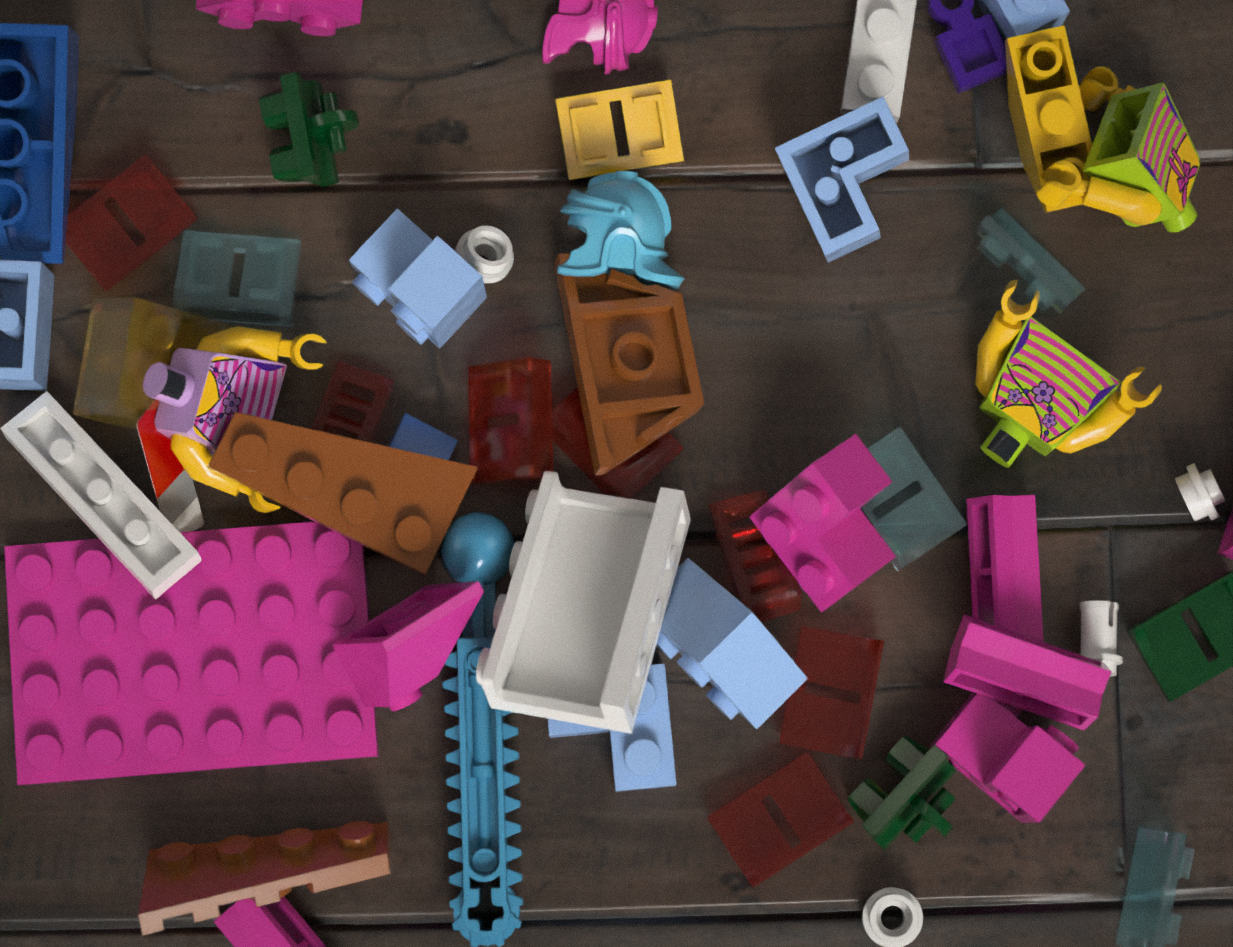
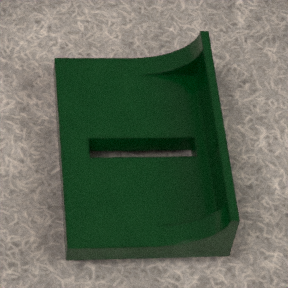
(1170, 646)

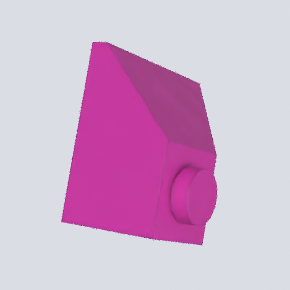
(407, 644)

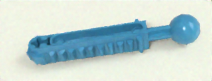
(480, 550)

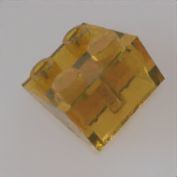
(121, 346)

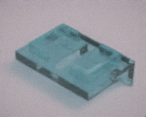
(1007, 241)
(266, 280)
(922, 519)
(1151, 889)

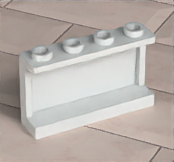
(584, 605)

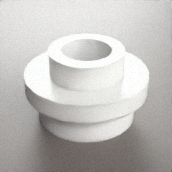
(493, 245)
(1200, 492)
(910, 924)

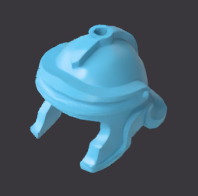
(623, 229)

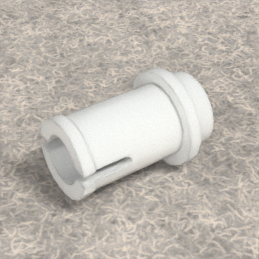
(1100, 633)

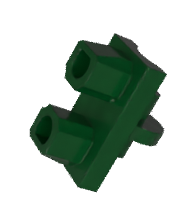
(314, 127)
(923, 775)

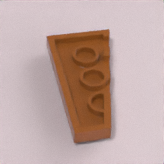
(357, 488)
(262, 868)

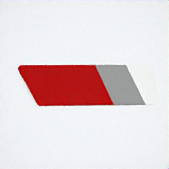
(170, 481)

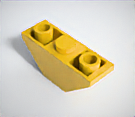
(1046, 106)

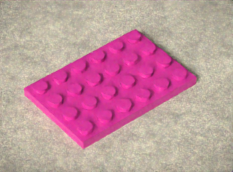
(201, 679)

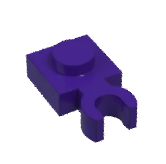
(970, 46)

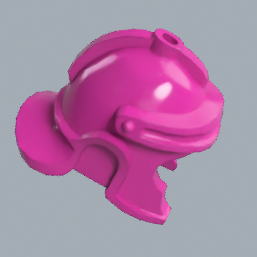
(608, 26)

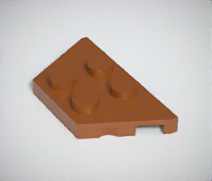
(628, 361)

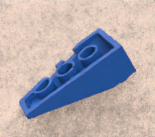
(36, 138)

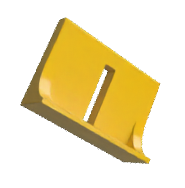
(590, 134)

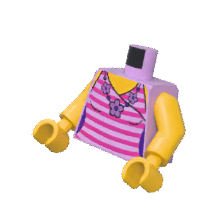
(208, 385)

